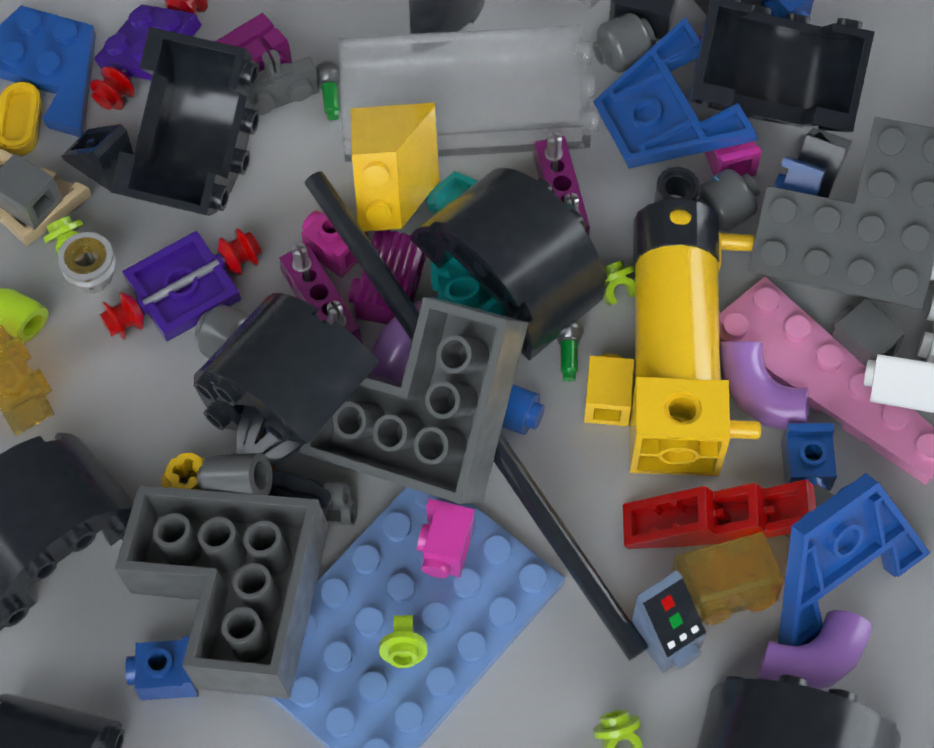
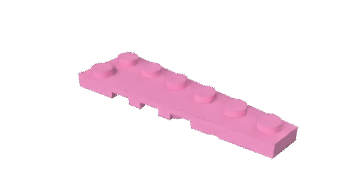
(807, 356)

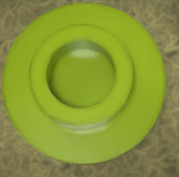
(61, 231)
(616, 275)
(403, 646)
(616, 727)

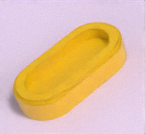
(20, 118)

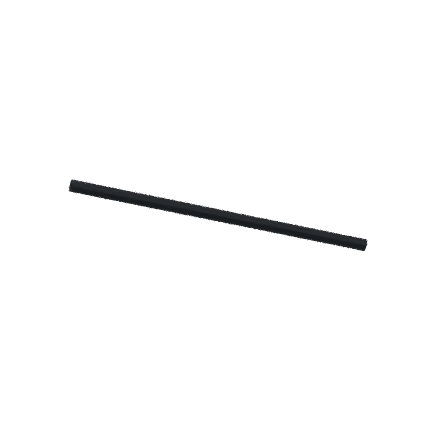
(505, 457)

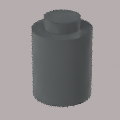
(236, 473)

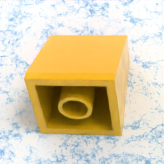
(393, 162)

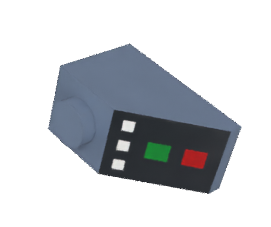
(669, 623)

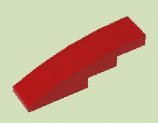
(715, 517)

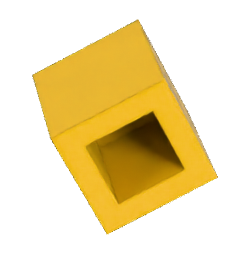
(609, 390)

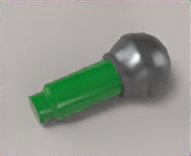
(328, 80)
(569, 350)

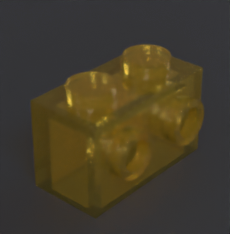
(21, 391)
(731, 577)

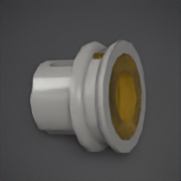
(84, 272)

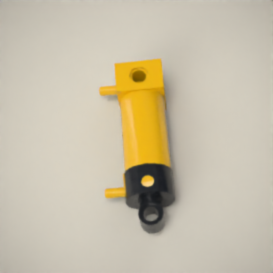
(678, 398)

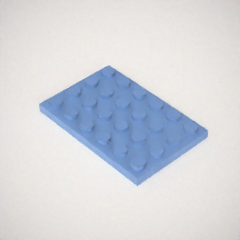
(342, 683)

